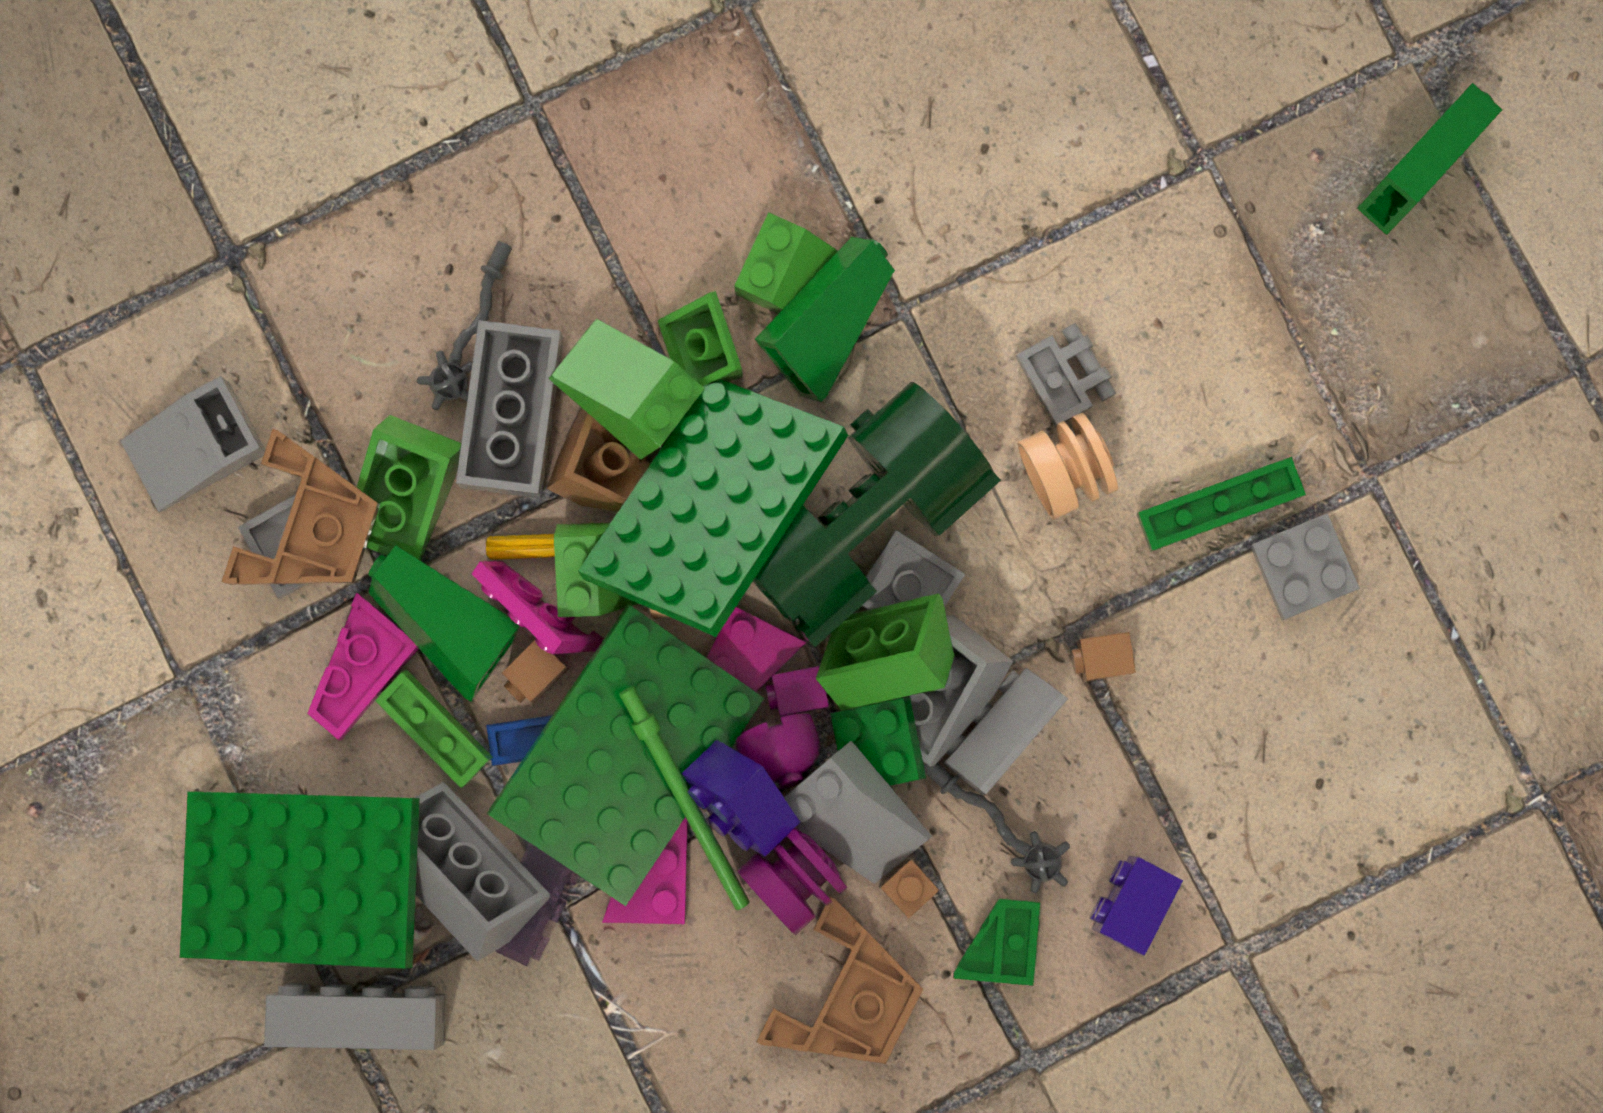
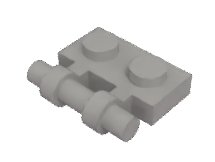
(1054, 379)

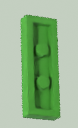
(434, 728)

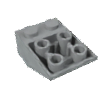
(193, 444)

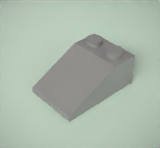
(971, 684)
(856, 815)

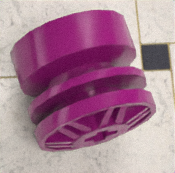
(792, 879)

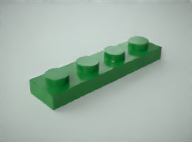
(1221, 504)

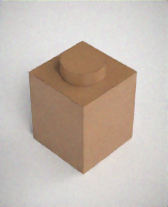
(1104, 657)
(533, 673)
(909, 888)

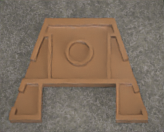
(323, 531)
(864, 1005)

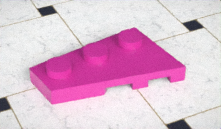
(527, 610)
(752, 649)
(362, 666)
(663, 890)

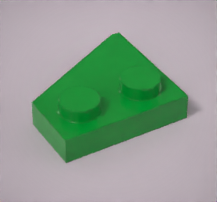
(1003, 945)

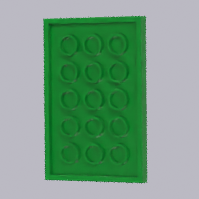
(713, 505)
(588, 781)
(300, 879)

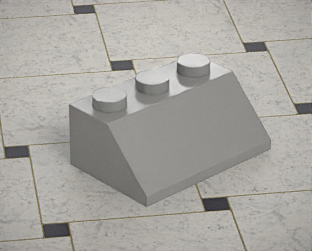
(1004, 730)

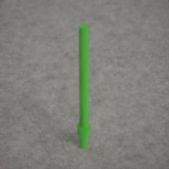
(647, 729)

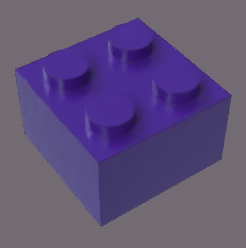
(740, 798)
(1135, 904)

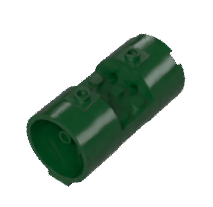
(916, 462)

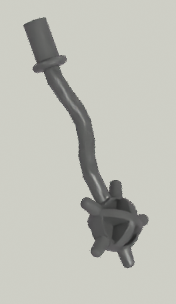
(449, 379)
(1040, 860)

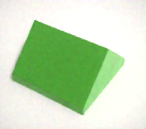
(701, 341)

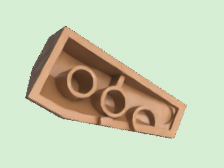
(595, 467)

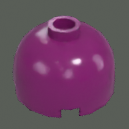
(783, 749)

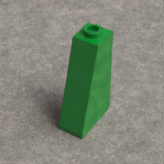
(1429, 158)
(826, 317)
(443, 619)

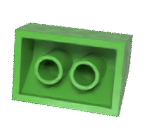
(888, 653)

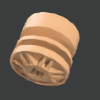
(1068, 465)

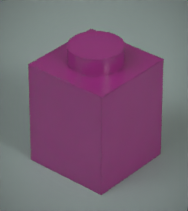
(796, 692)

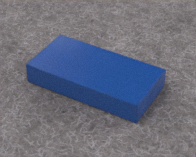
(513, 739)

